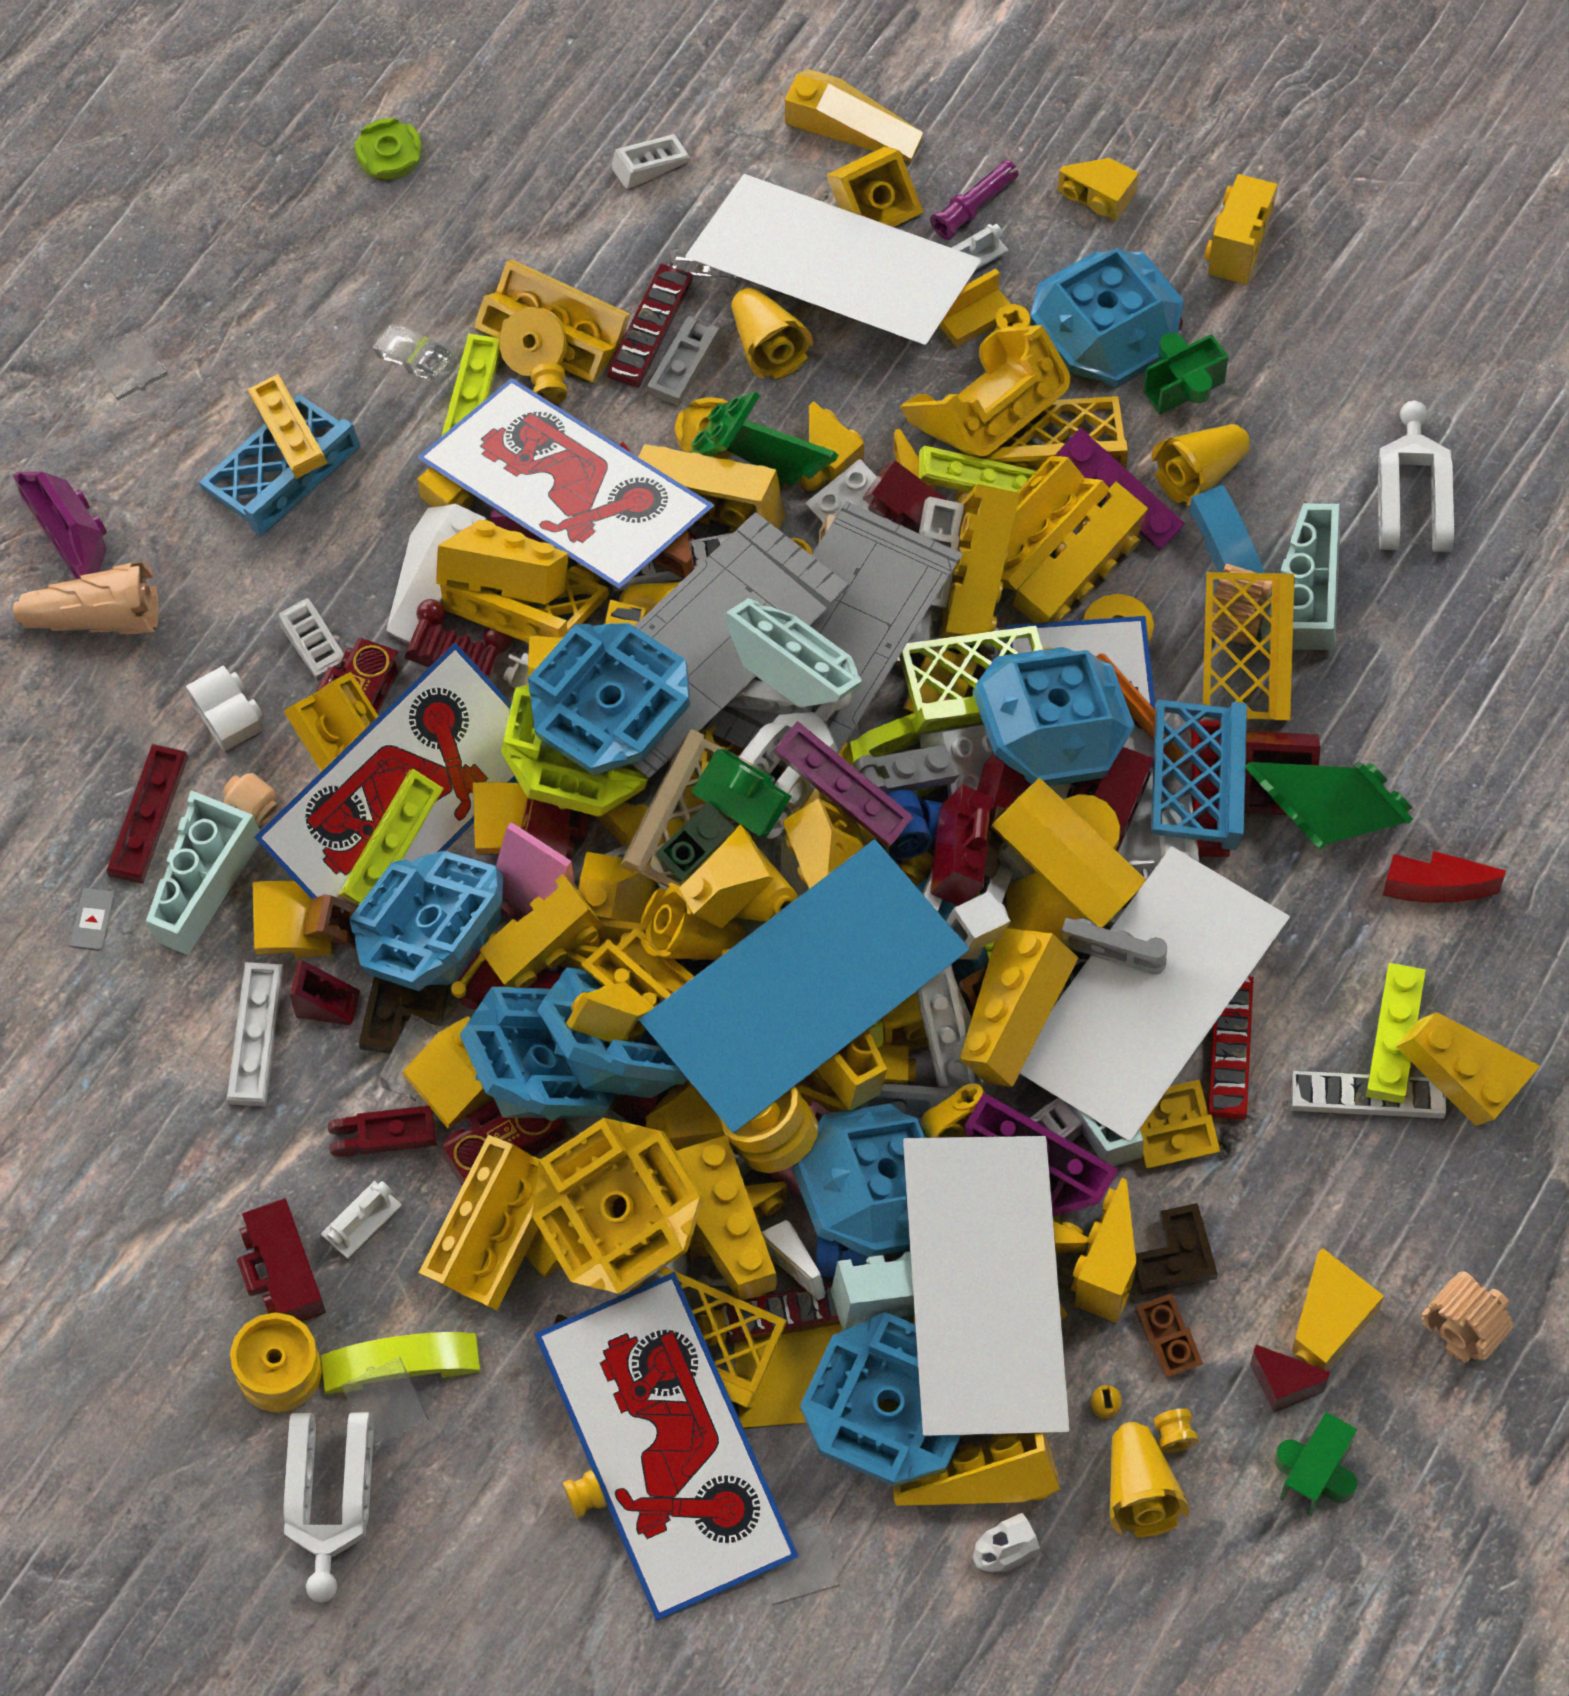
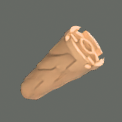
(96, 603)

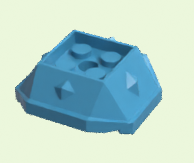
(1103, 341)
(602, 666)
(1051, 741)
(427, 919)
(518, 1060)
(615, 1067)
(845, 1183)
(842, 1401)

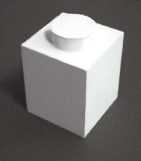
(979, 921)

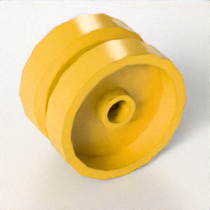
(777, 1135)
(276, 1362)

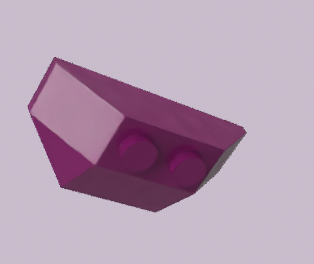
(64, 520)
(1074, 1174)

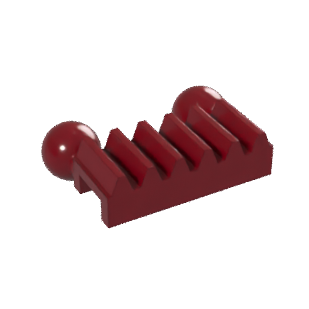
(432, 641)

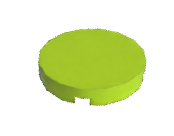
(388, 149)

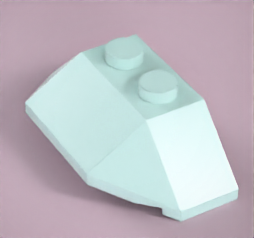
(790, 655)

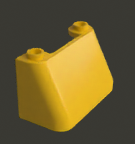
(1019, 383)

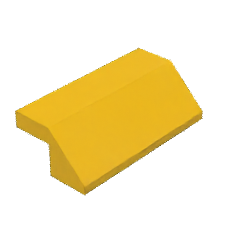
(591, 325)
(1046, 512)
(331, 718)
(1068, 853)
(628, 962)
(487, 1225)

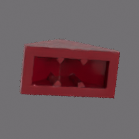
(322, 996)
(1285, 1378)

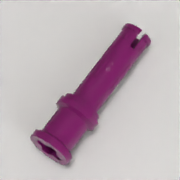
(964, 207)

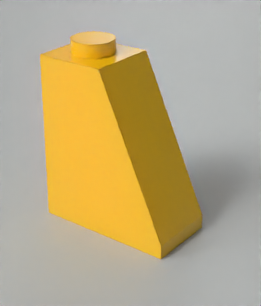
(1333, 1312)

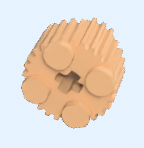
(1241, 607)
(1469, 1318)

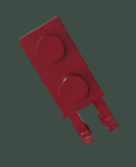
(384, 1131)

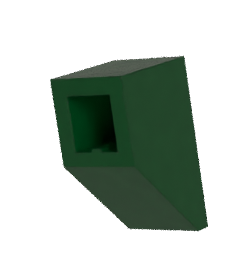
(694, 841)

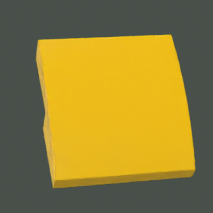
(494, 809)
(281, 918)
(1178, 1127)

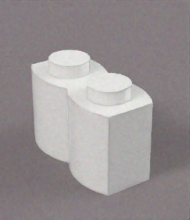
(224, 707)

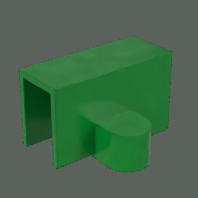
(1184, 372)
(742, 792)
(1317, 1467)

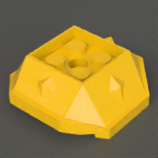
(578, 1196)

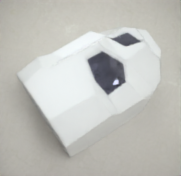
(1006, 1546)

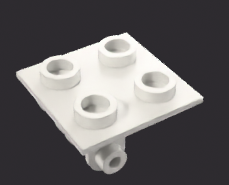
(848, 486)

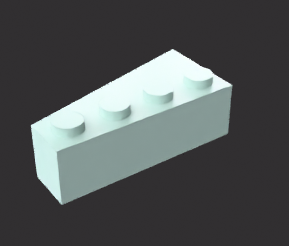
(1315, 563)

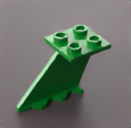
(759, 444)
(1332, 800)

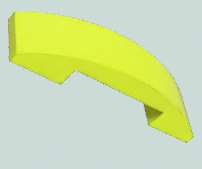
(421, 1354)

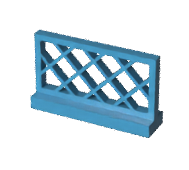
(283, 493)
(1229, 781)

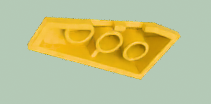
(845, 114)
(996, 1471)

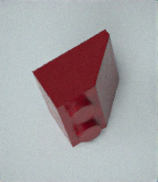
(1275, 748)

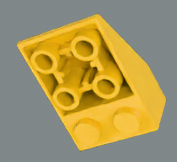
(821, 839)
(1108, 1268)

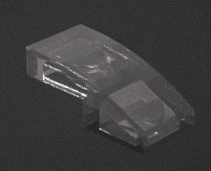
(415, 351)

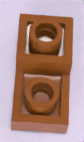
(1168, 1336)

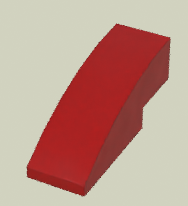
(1441, 880)

